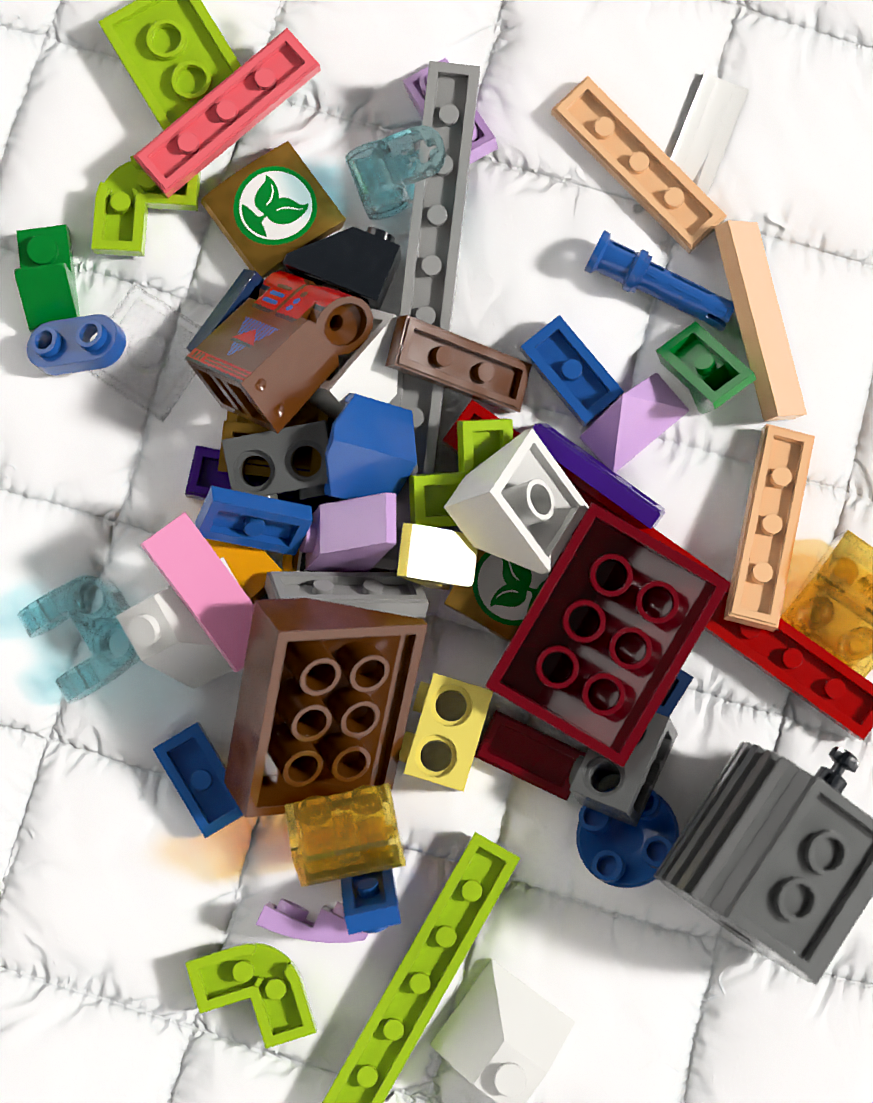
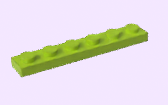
(424, 974)

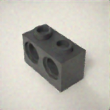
(279, 452)
(637, 776)

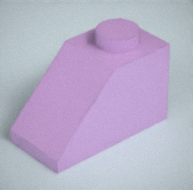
(351, 534)

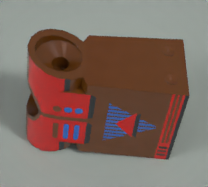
(280, 348)

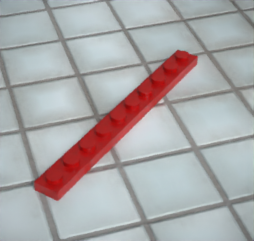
(781, 654)

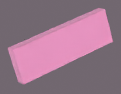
(203, 586)

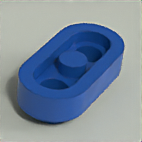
(66, 347)

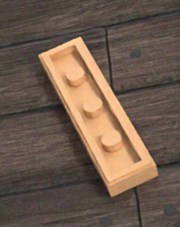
(638, 164)
(760, 320)
(769, 528)

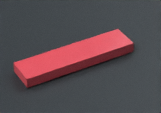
(227, 113)

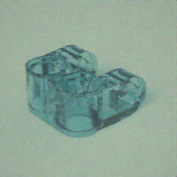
(386, 176)
(95, 629)

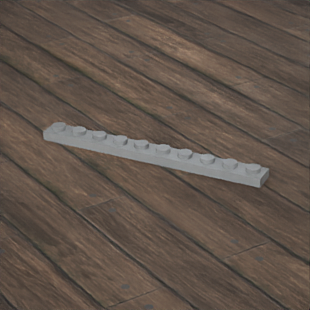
(435, 255)

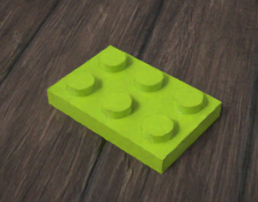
(170, 53)

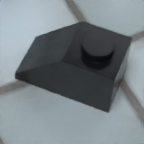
(350, 262)

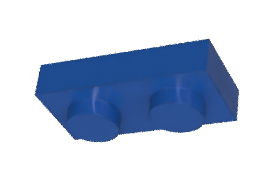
(571, 370)
(254, 520)
(199, 778)
(370, 902)

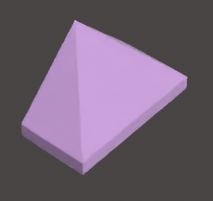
(633, 422)

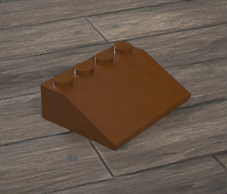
(320, 702)

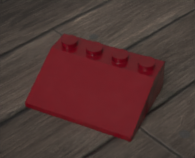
(607, 634)

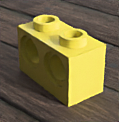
(459, 735)

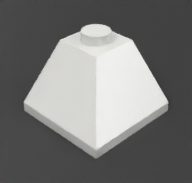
(362, 370)
(518, 505)
(172, 639)
(503, 1036)

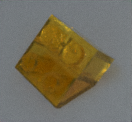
(837, 603)
(345, 835)

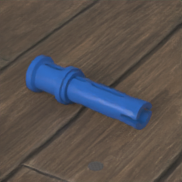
(638, 272)

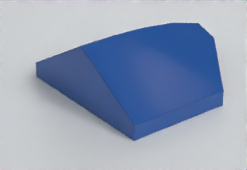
(369, 449)

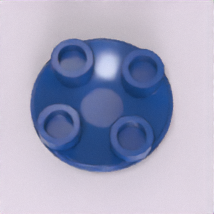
(625, 853)

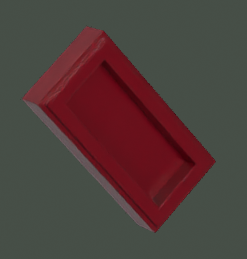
(528, 754)

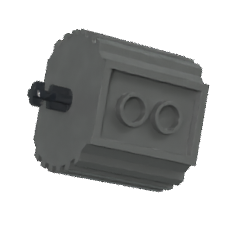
(778, 858)

